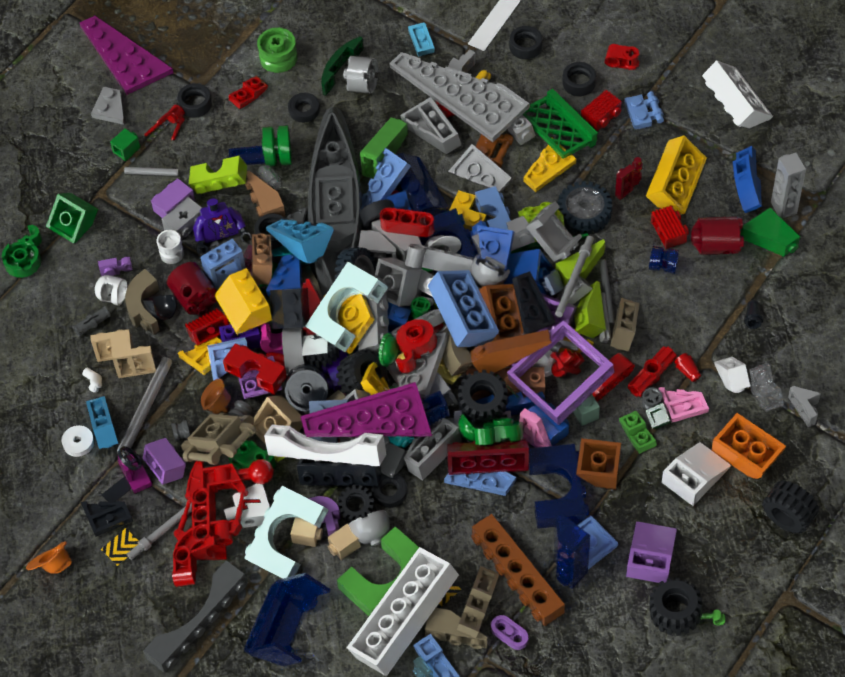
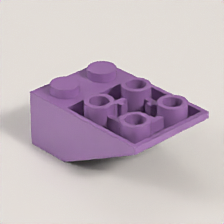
(651, 552)

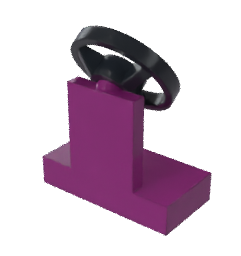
(133, 469)

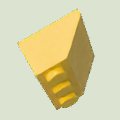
(243, 302)

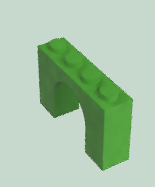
(367, 594)

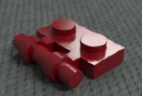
(627, 178)

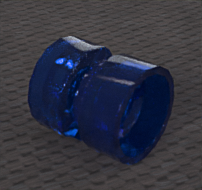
(656, 259)

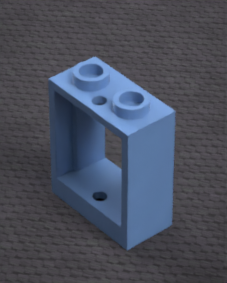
(214, 260)

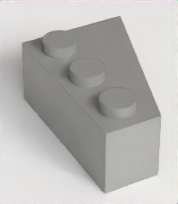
(432, 126)
(429, 451)

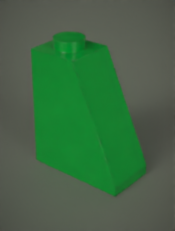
(771, 233)

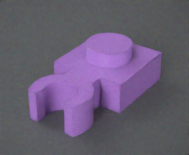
(113, 267)

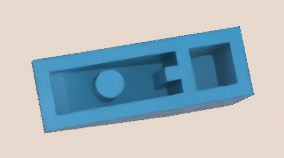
(102, 422)

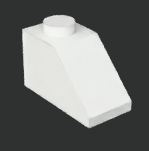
(733, 374)

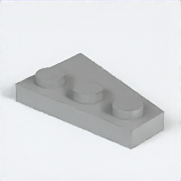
(480, 169)

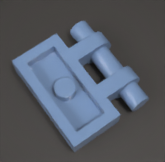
(638, 110)

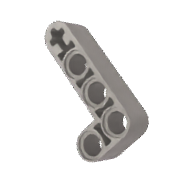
(435, 259)

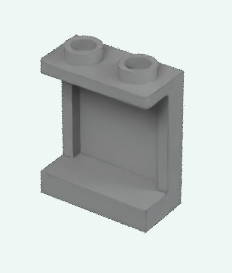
(552, 234)

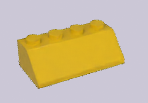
(676, 175)

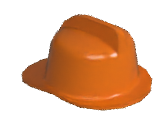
(53, 560)

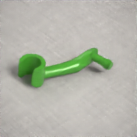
(718, 618)

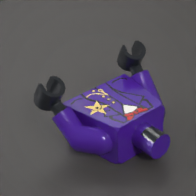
(217, 223)

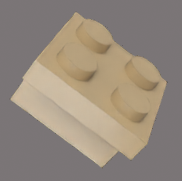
(120, 348)

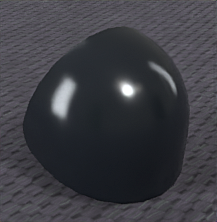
(161, 307)

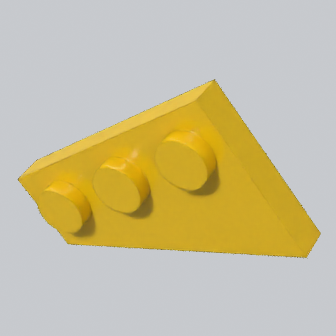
(547, 168)

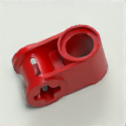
(620, 56)

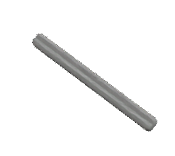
(146, 403)

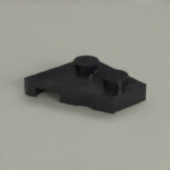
(106, 515)

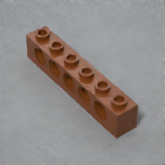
(491, 529)

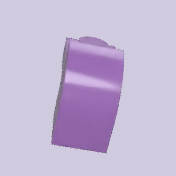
(333, 514)

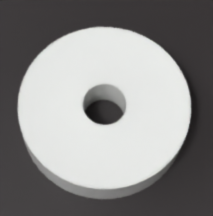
(77, 433)

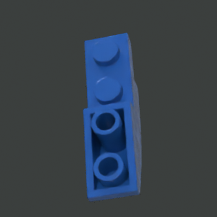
(746, 179)

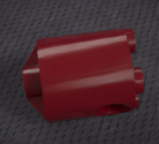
(717, 235)
(192, 288)

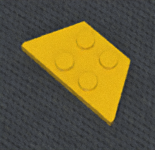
(355, 317)

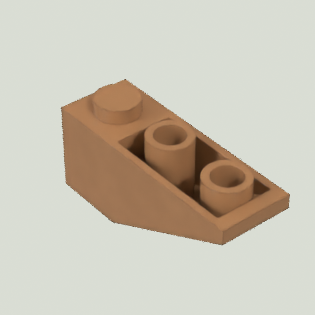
(264, 196)
(261, 258)

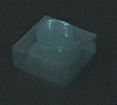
(421, 669)

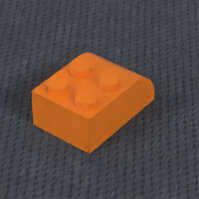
(747, 447)

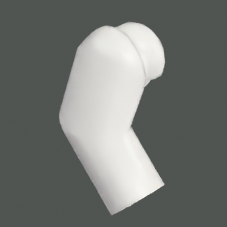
(95, 379)

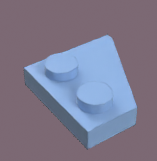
(218, 352)

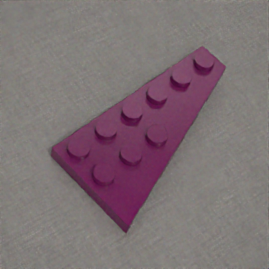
(125, 59)
(385, 413)

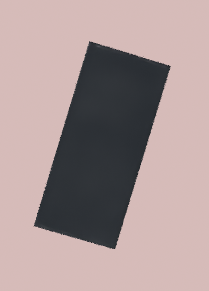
(117, 490)

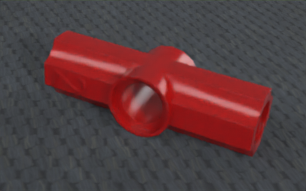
(659, 364)

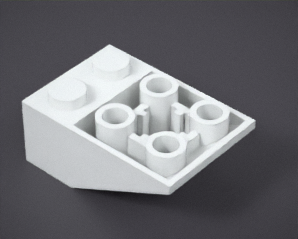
(694, 473)

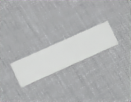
(493, 23)

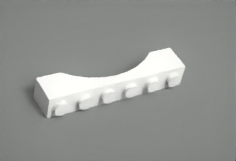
(287, 442)

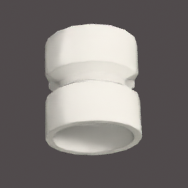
(170, 246)

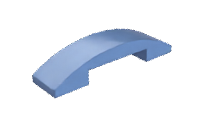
(434, 658)

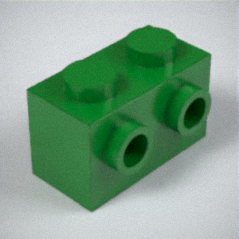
(248, 453)

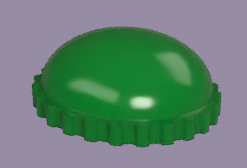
(388, 350)
(466, 428)

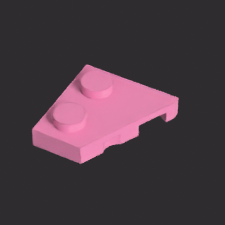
(534, 429)

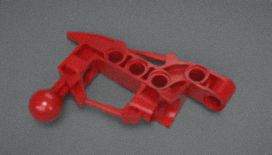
(204, 484)

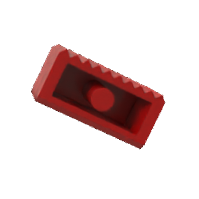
(601, 110)
(669, 226)
(206, 327)

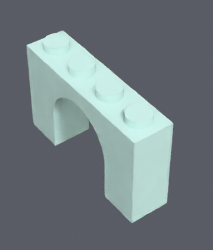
(325, 318)
(285, 505)

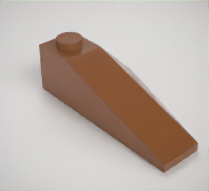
(502, 353)

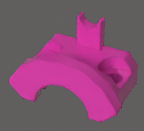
(270, 341)

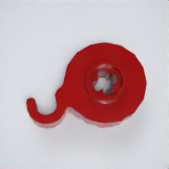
(414, 340)

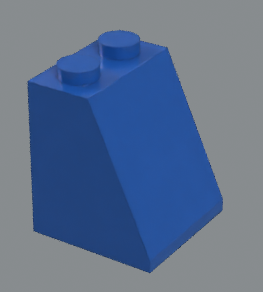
(530, 261)

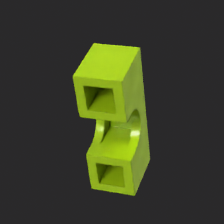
(231, 174)

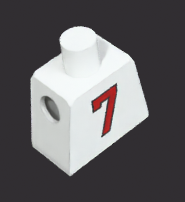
(253, 507)

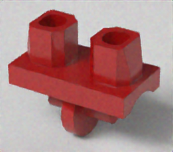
(566, 362)

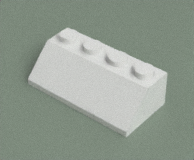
(736, 95)

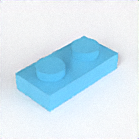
(421, 39)

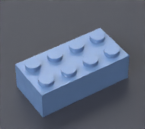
(463, 308)

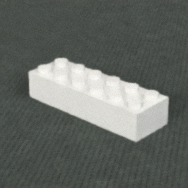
(403, 611)

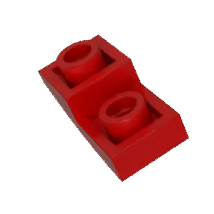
(248, 93)

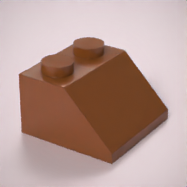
(599, 462)

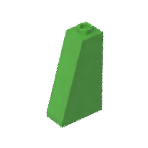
(389, 137)

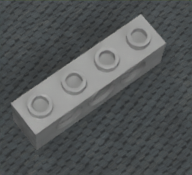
(788, 185)

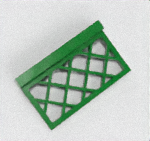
(568, 117)

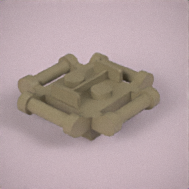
(218, 436)

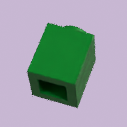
(125, 144)

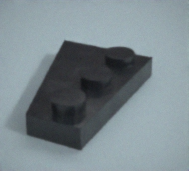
(532, 307)

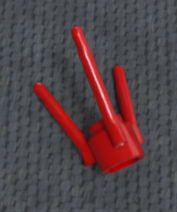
(174, 115)

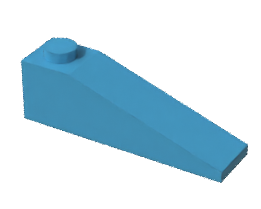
(302, 240)

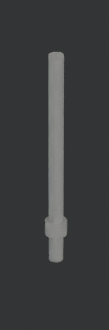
(584, 252)
(145, 543)

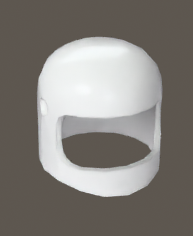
(111, 285)

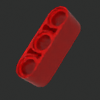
(419, 223)
(622, 369)

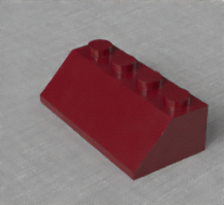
(495, 457)

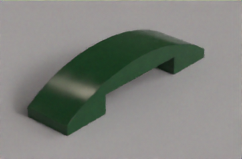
(351, 48)

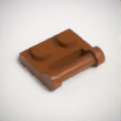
(488, 147)

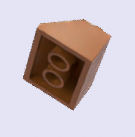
(504, 309)

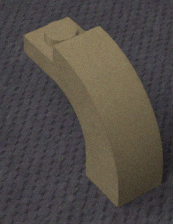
(140, 288)
(456, 358)

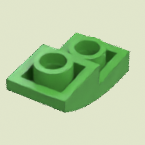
(637, 432)

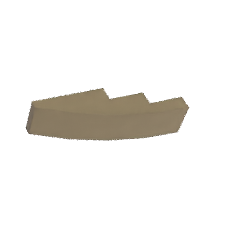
(478, 602)

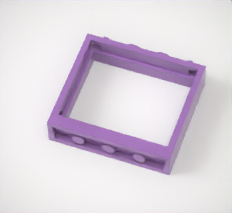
(604, 371)

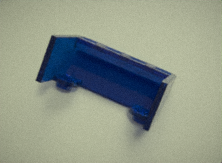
(281, 616)

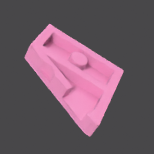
(683, 404)

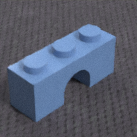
(491, 203)

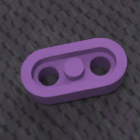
(510, 632)

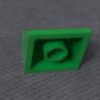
(71, 216)

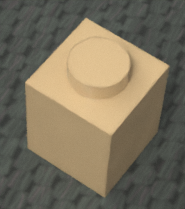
(305, 533)
(343, 542)

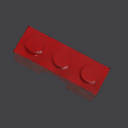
(242, 359)

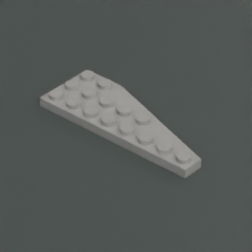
(477, 102)

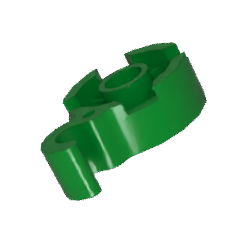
(23, 257)
(499, 431)

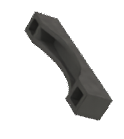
(168, 647)

